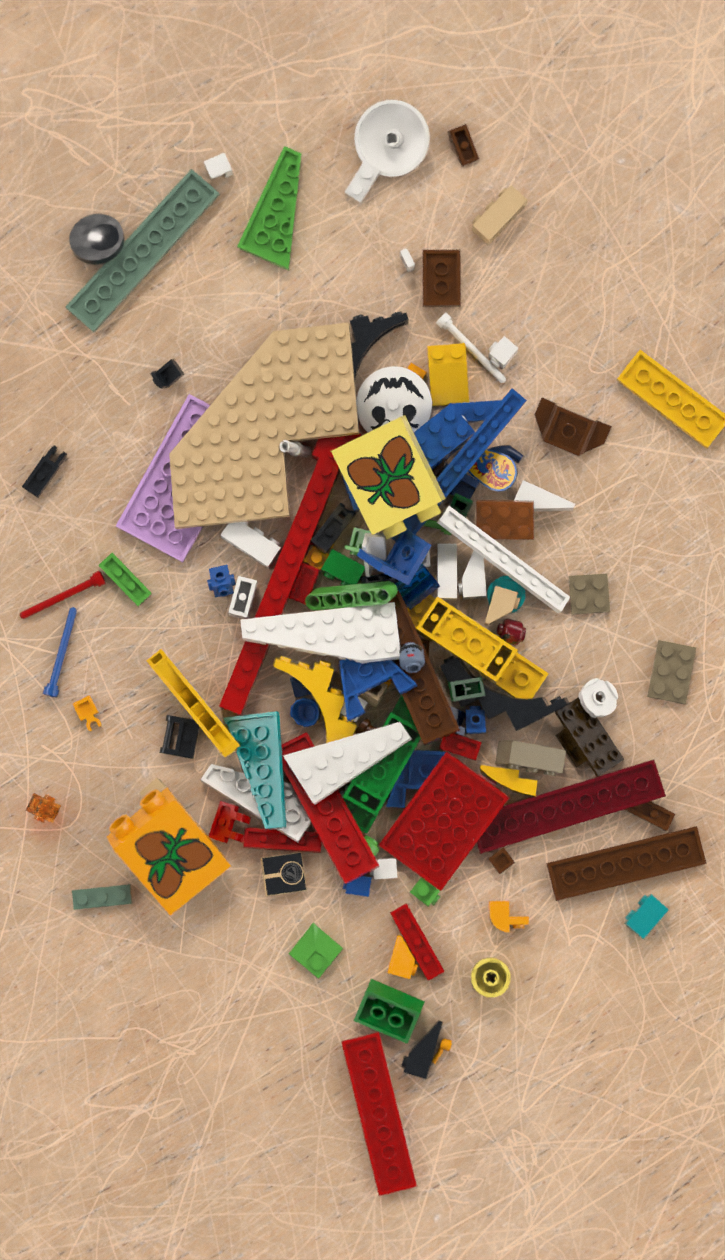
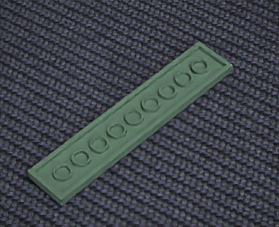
(142, 250)

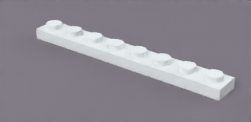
(503, 559)

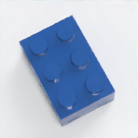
(443, 435)

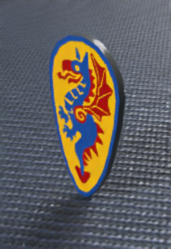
(495, 470)

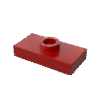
(304, 582)

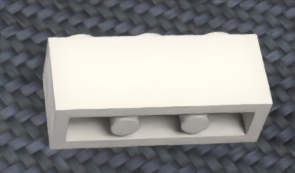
(252, 542)

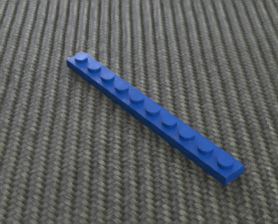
(472, 450)

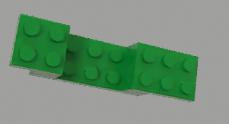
(371, 788)

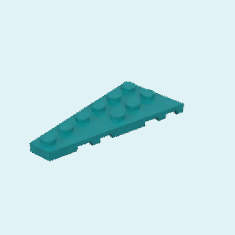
(262, 762)

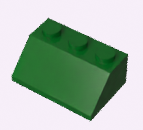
(389, 1011)

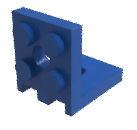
(397, 563)

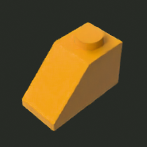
(402, 960)

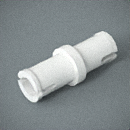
(295, 448)

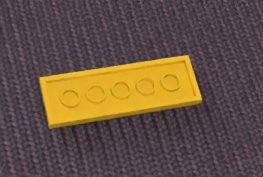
(673, 399)

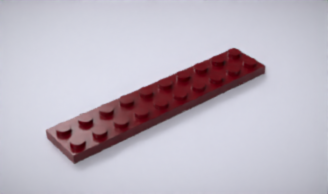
(573, 805)

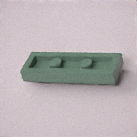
(101, 897)

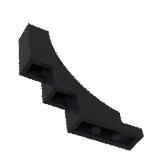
(520, 710)

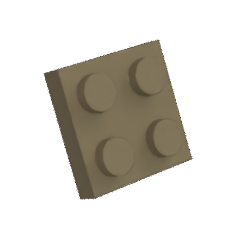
(589, 594)

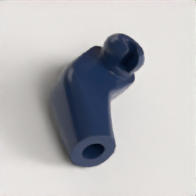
(510, 451)

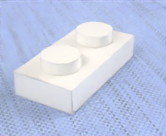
(362, 181)

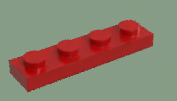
(275, 840)
(417, 942)

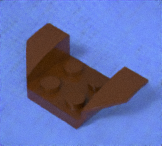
(568, 429)

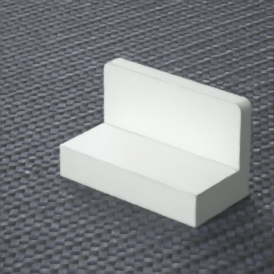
(375, 545)

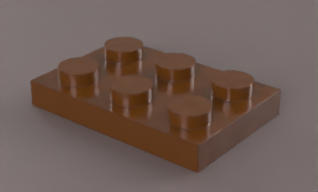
(441, 278)

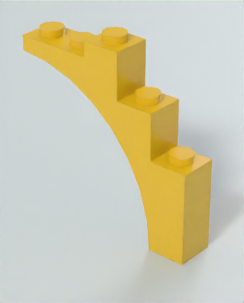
(330, 701)
(193, 703)

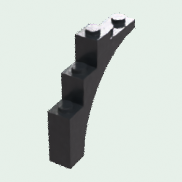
(368, 333)

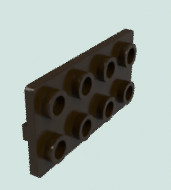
(586, 739)

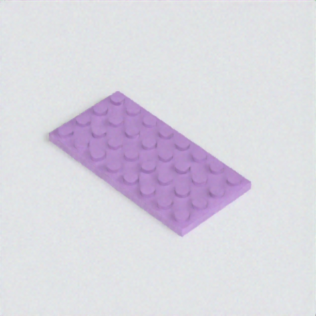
(150, 509)

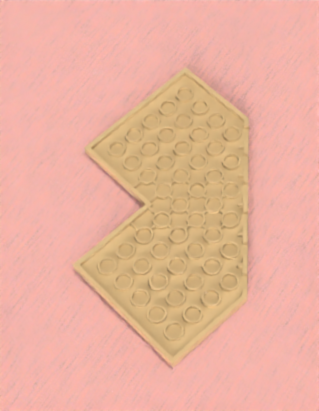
(288, 390)

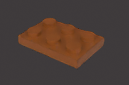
(506, 519)

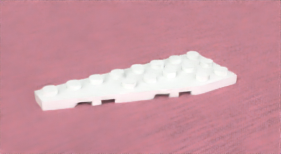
(346, 633)

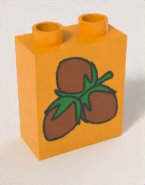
(167, 850)

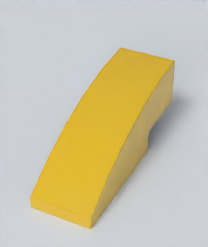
(509, 779)

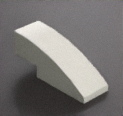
(447, 571)

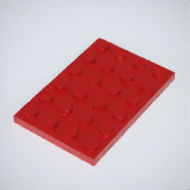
(443, 821)

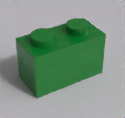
(342, 569)

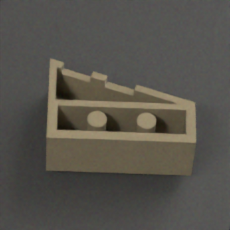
(531, 757)

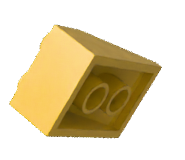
(448, 374)

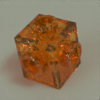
(43, 808)

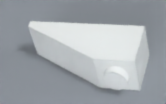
(542, 499)
(473, 580)

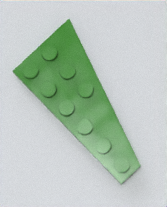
(272, 221)

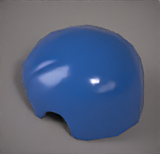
(305, 712)

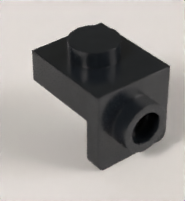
(167, 374)

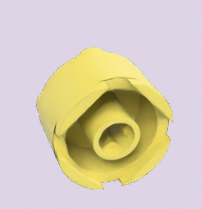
(489, 988)

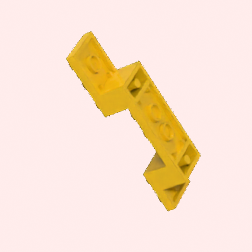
(477, 647)

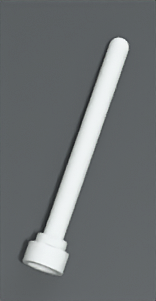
(446, 323)

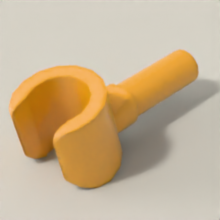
(444, 1045)

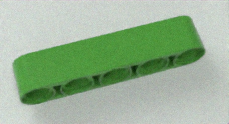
(359, 594)

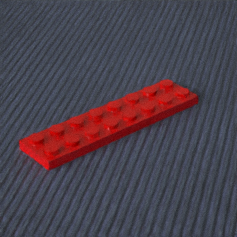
(332, 822)
(379, 1114)

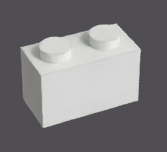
(243, 597)

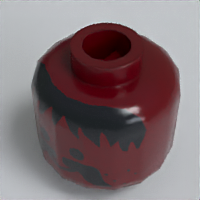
(511, 631)

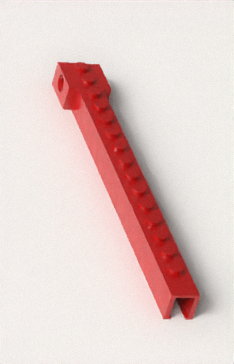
(286, 568)

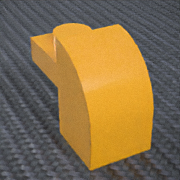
(500, 916)

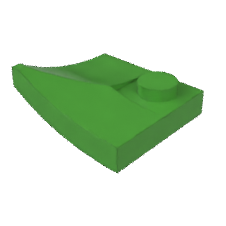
(315, 951)

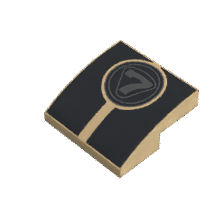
(283, 874)

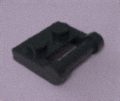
(186, 737)

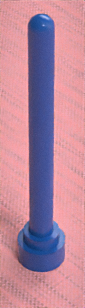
(52, 687)

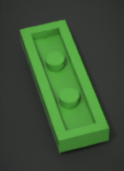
(125, 579)

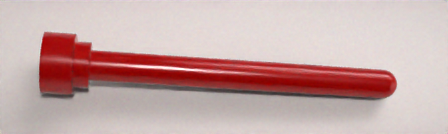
(95, 580)

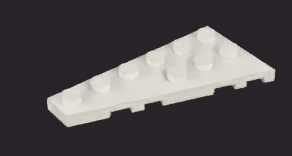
(335, 763)
(237, 789)

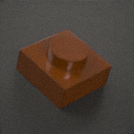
(501, 860)

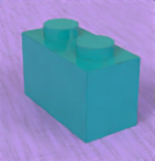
(646, 915)

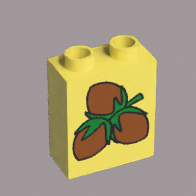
(389, 477)

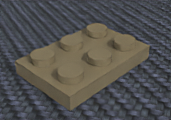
(671, 672)

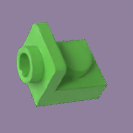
(425, 892)

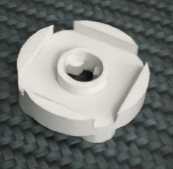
(589, 702)

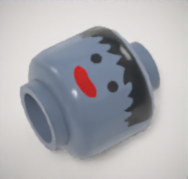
(411, 657)

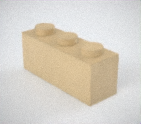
(499, 214)

